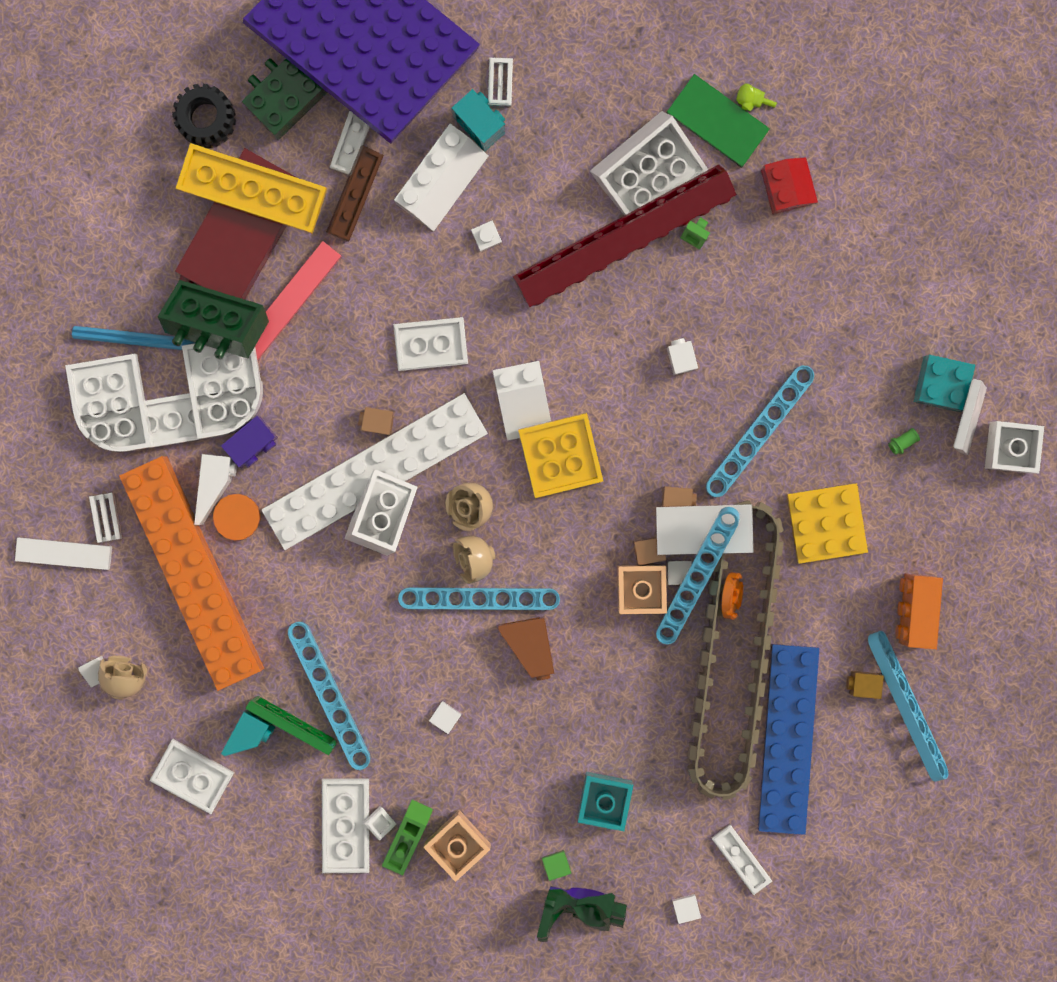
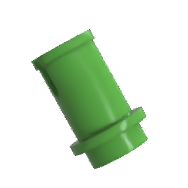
(904, 441)

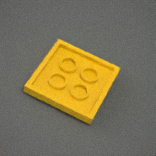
(560, 455)
(827, 523)

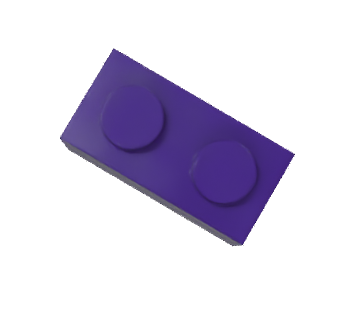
(250, 442)

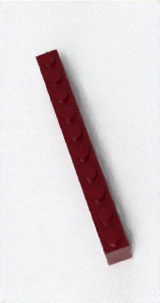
(625, 235)

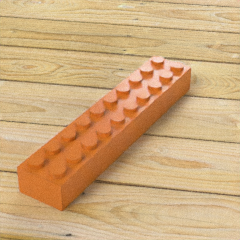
(191, 572)

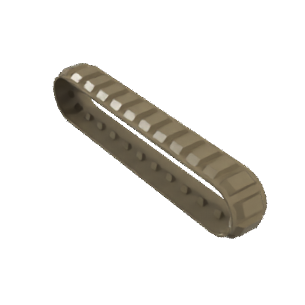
(760, 664)

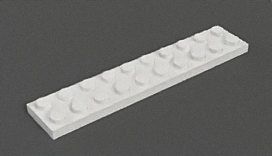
(398, 455)

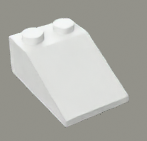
(521, 397)
(381, 513)

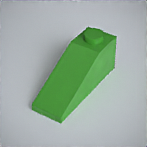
(407, 837)

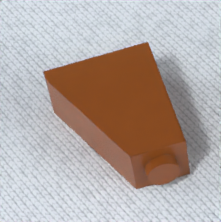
(531, 645)

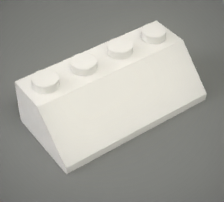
(441, 177)

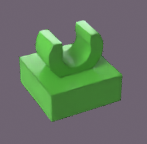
(695, 233)

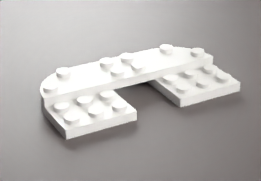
(115, 416)

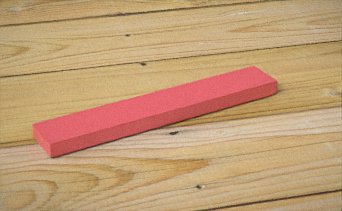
(296, 294)

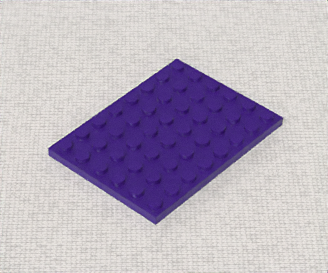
(368, 54)

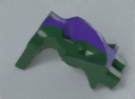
(588, 905)

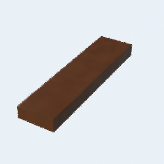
(354, 193)

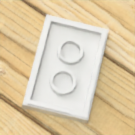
(430, 344)
(970, 416)
(192, 776)

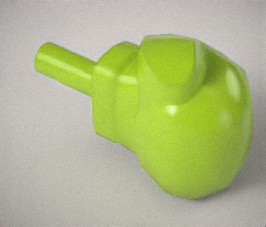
(752, 97)

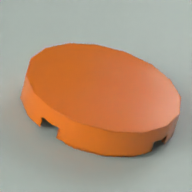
(236, 517)
(732, 595)

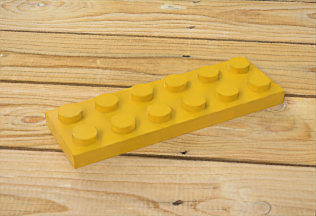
(251, 188)

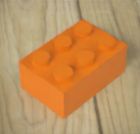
(919, 611)

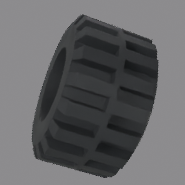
(193, 99)

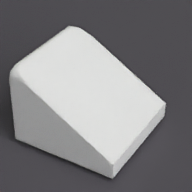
(90, 671)

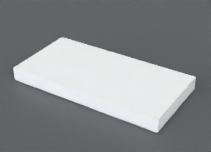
(685, 528)
(343, 831)

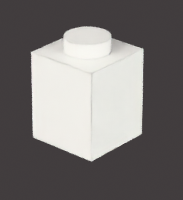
(682, 356)

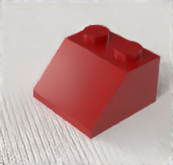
(788, 184)

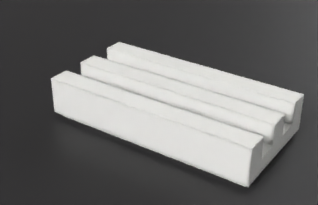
(501, 61)
(96, 519)

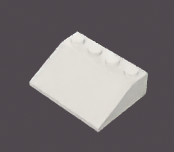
(648, 164)

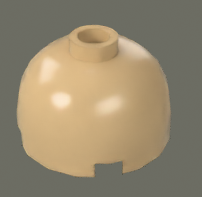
(469, 505)
(474, 557)
(117, 678)

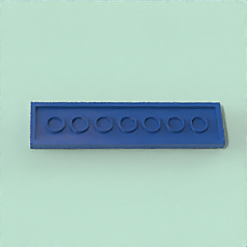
(788, 739)

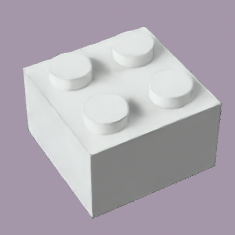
(1014, 447)

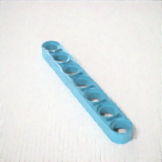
(770, 426)
(704, 568)
(490, 593)
(908, 706)
(329, 707)

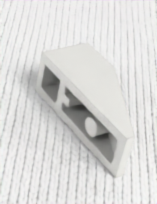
(213, 480)

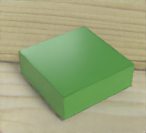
(556, 865)

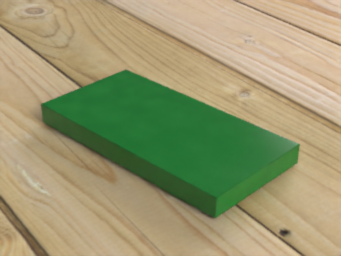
(718, 120)
(292, 724)

